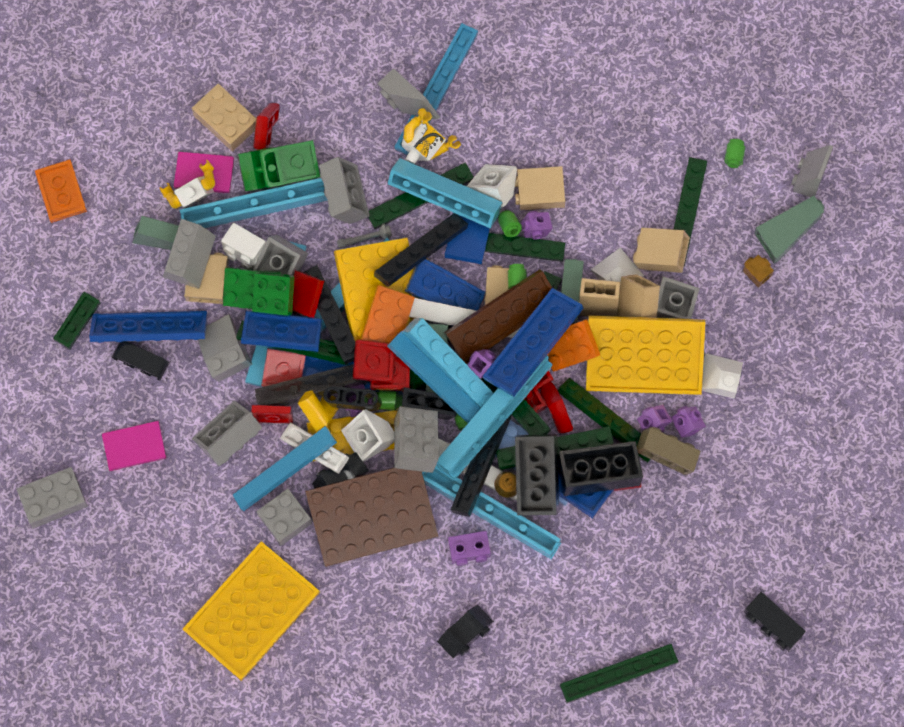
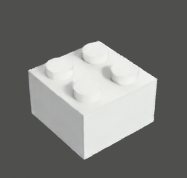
(242, 246)

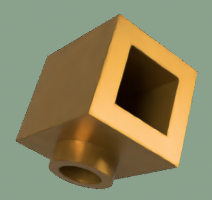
(758, 270)

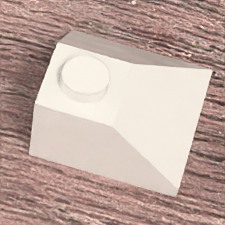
(495, 182)
(615, 266)
(721, 375)
(368, 434)

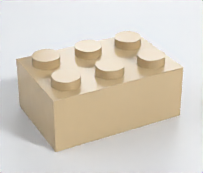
(224, 117)

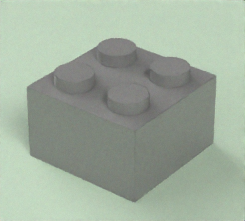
(676, 299)
(284, 517)

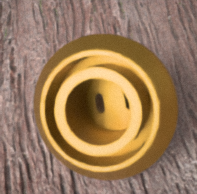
(503, 487)

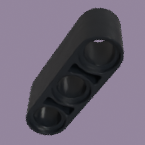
(141, 359)
(345, 393)

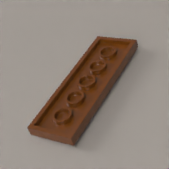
(498, 317)

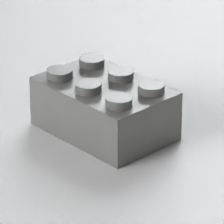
(344, 190)
(416, 439)
(52, 497)

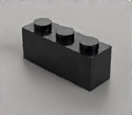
(423, 400)
(774, 622)

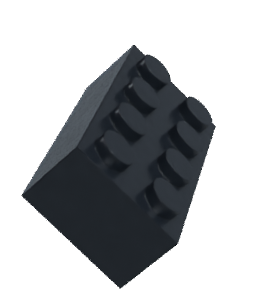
(599, 468)
(537, 474)

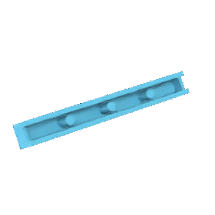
(256, 204)
(485, 424)
(497, 515)

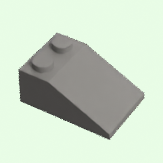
(404, 95)
(811, 171)
(280, 256)
(222, 350)

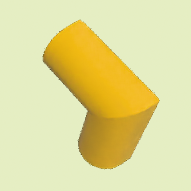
(317, 412)

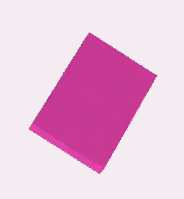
(188, 169)
(134, 446)

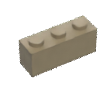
(668, 450)

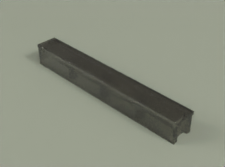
(291, 391)

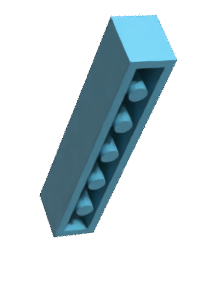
(444, 193)
(447, 360)

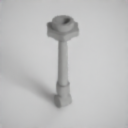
(384, 232)

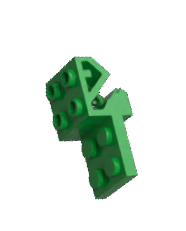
(278, 165)
(259, 291)

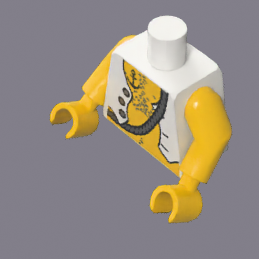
(423, 140)
(192, 191)

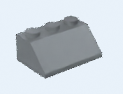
(189, 254)
(227, 433)

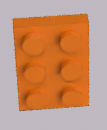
(60, 191)
(387, 315)
(574, 347)

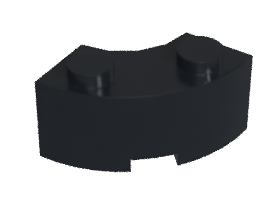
(353, 468)
(465, 631)

